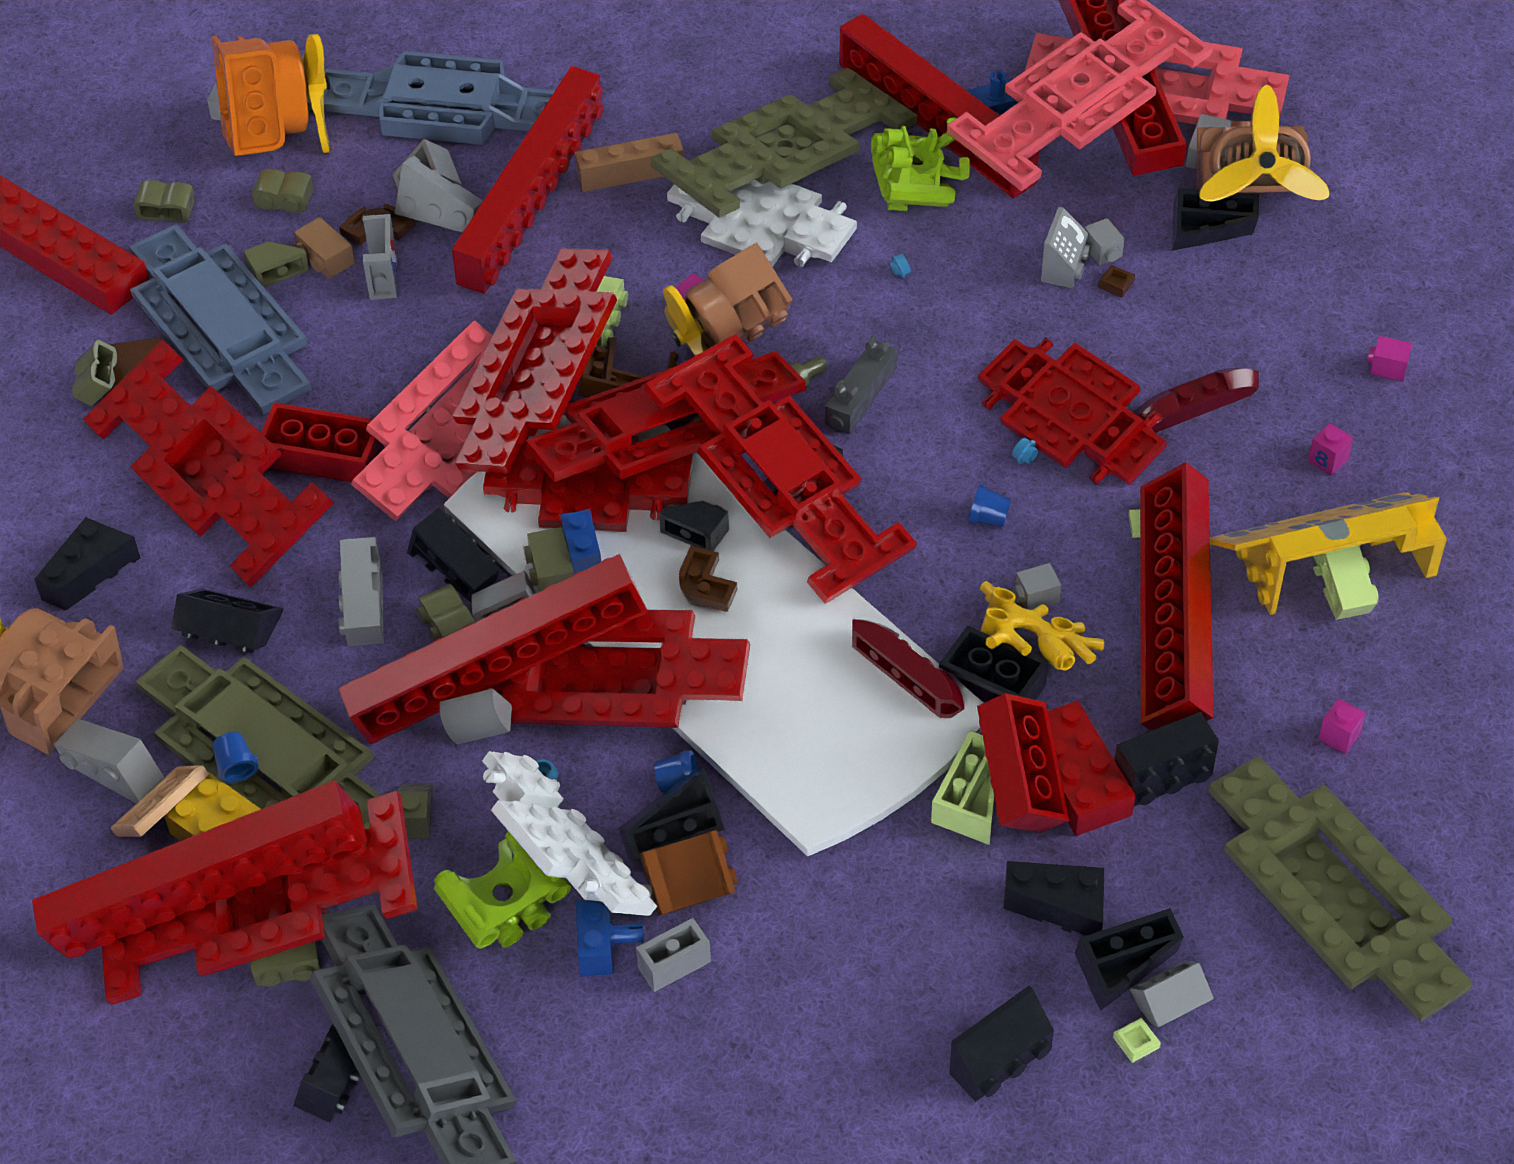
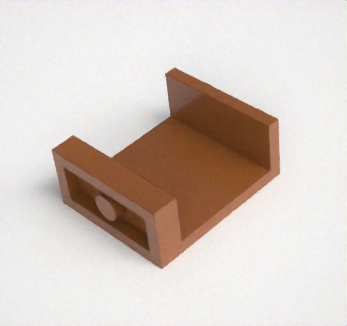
(688, 872)

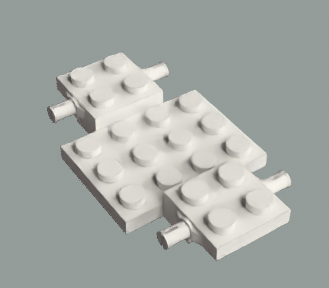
(775, 219)
(560, 837)

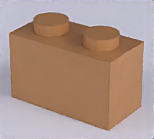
(324, 248)

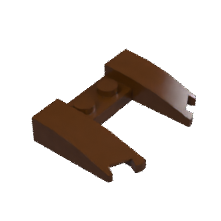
(600, 375)

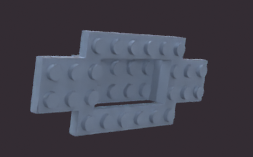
(230, 309)

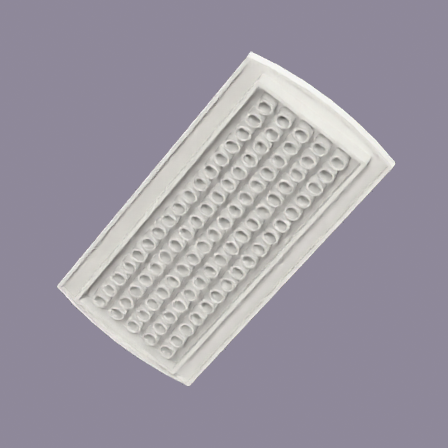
(820, 728)

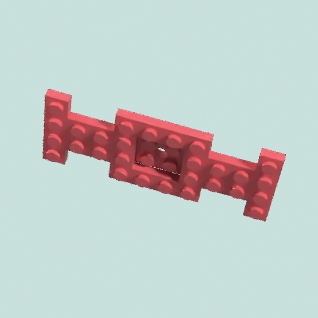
(1053, 101)

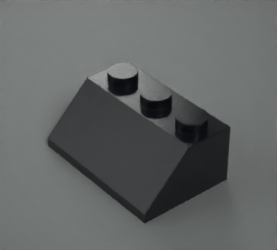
(225, 619)
(995, 669)
(1001, 1045)

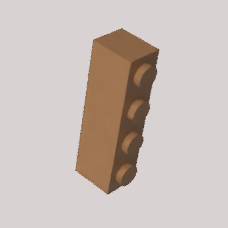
(622, 162)

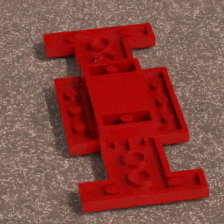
(215, 455)
(792, 456)
(279, 912)

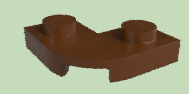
(354, 226)
(699, 584)

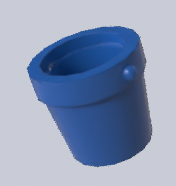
(989, 507)
(234, 758)
(673, 769)

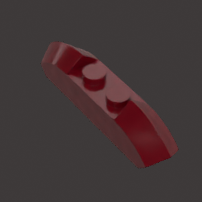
(1200, 396)
(907, 668)

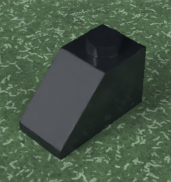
(695, 524)

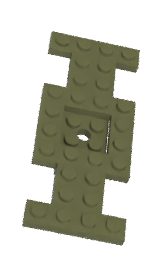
(808, 142)

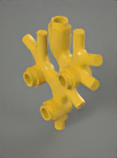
(1053, 637)

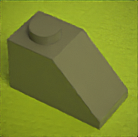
(275, 262)
(417, 808)

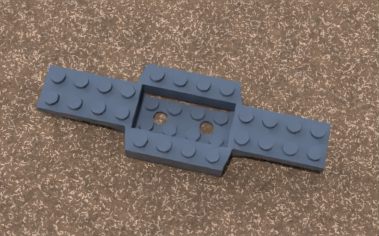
(443, 77)

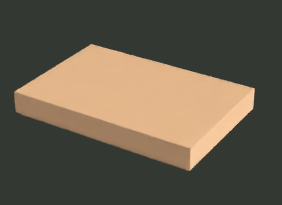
(159, 801)

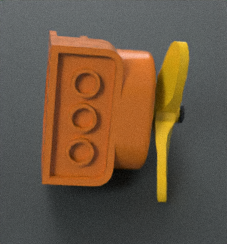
(267, 91)

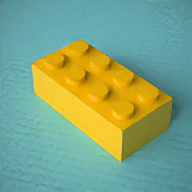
(207, 807)

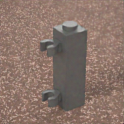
(860, 386)

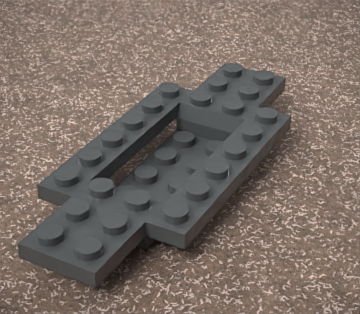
(430, 1030)

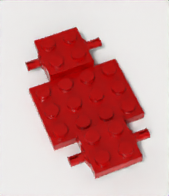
(1073, 408)
(591, 489)

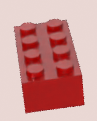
(320, 442)
(1022, 763)
(1089, 775)

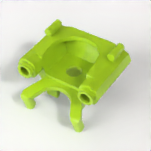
(912, 184)
(486, 917)

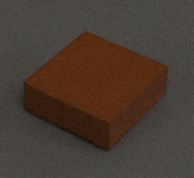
(1116, 281)

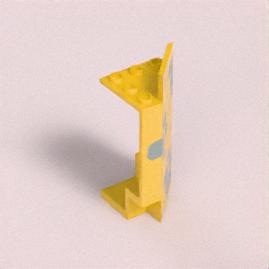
(1396, 518)

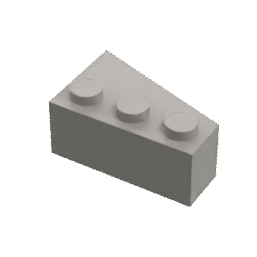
(432, 198)
(361, 592)
(110, 759)

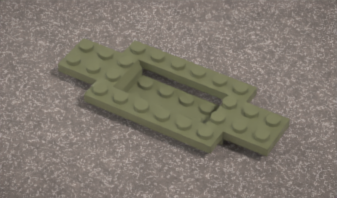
(288, 736)
(1327, 900)

